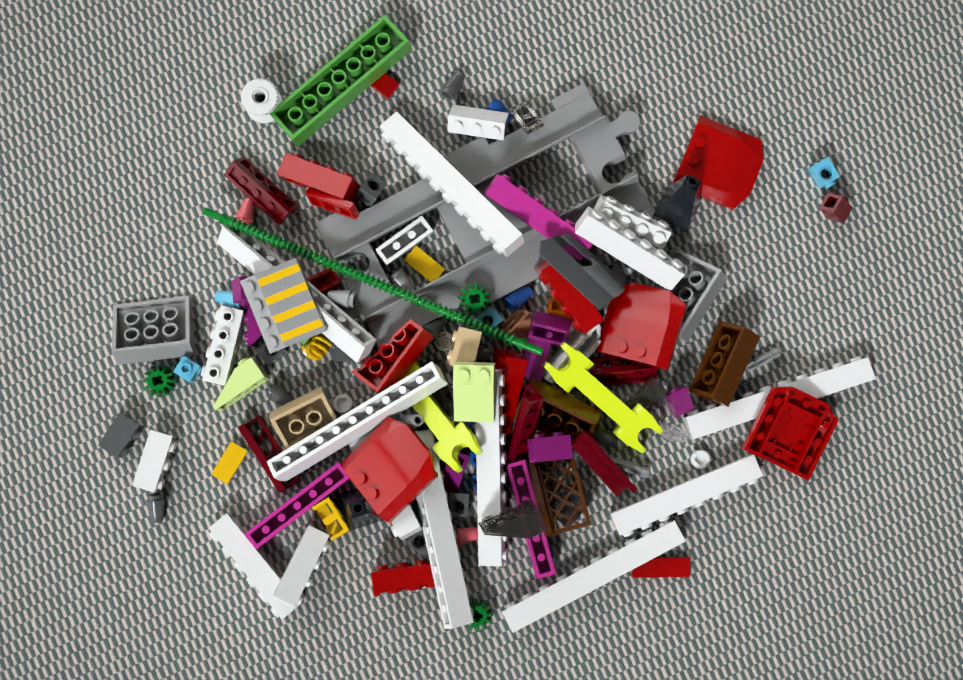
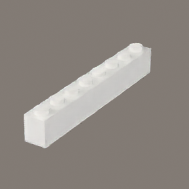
(686, 494)

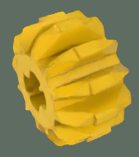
(316, 347)

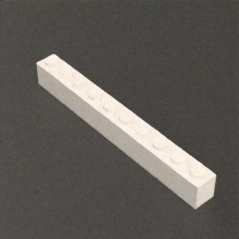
(452, 185)
(340, 327)
(748, 408)
(357, 422)
(492, 478)
(442, 548)
(593, 576)

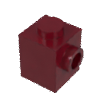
(836, 207)

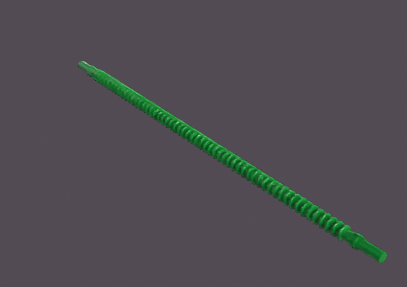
(223, 218)

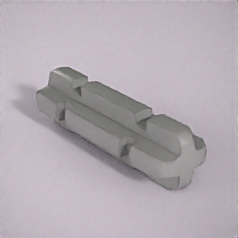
(763, 359)
(632, 467)

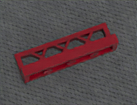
(260, 191)
(620, 374)
(525, 424)
(261, 454)
(601, 464)

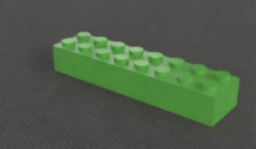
(341, 80)

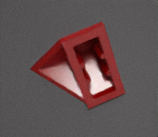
(325, 281)

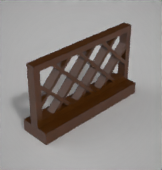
(543, 500)

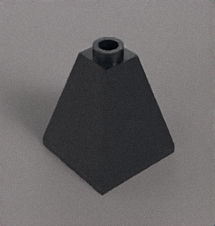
(680, 202)
(354, 518)

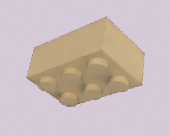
(466, 346)
(302, 417)

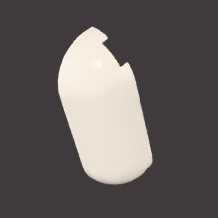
(580, 341)

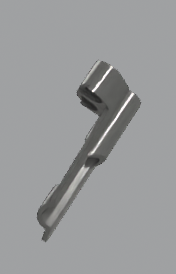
(595, 282)

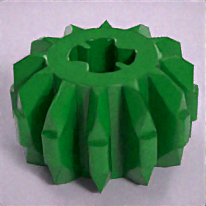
(473, 292)
(162, 373)
(482, 610)

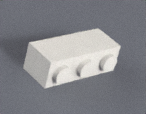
(477, 122)
(404, 240)
(155, 461)

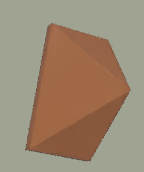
(517, 323)

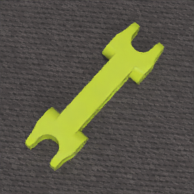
(629, 421)
(450, 437)

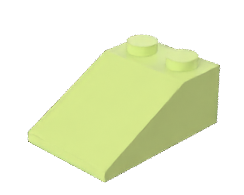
(242, 381)
(474, 391)

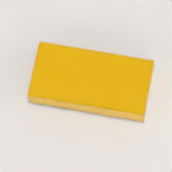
(424, 264)
(229, 462)

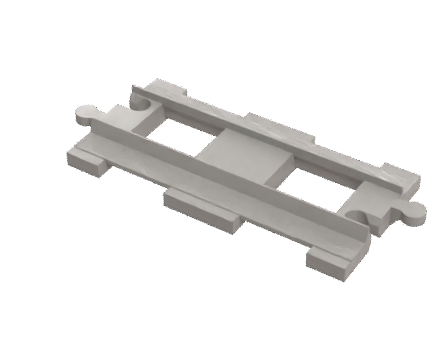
(478, 162)

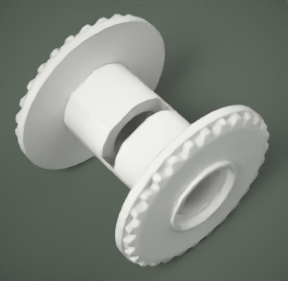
(254, 93)

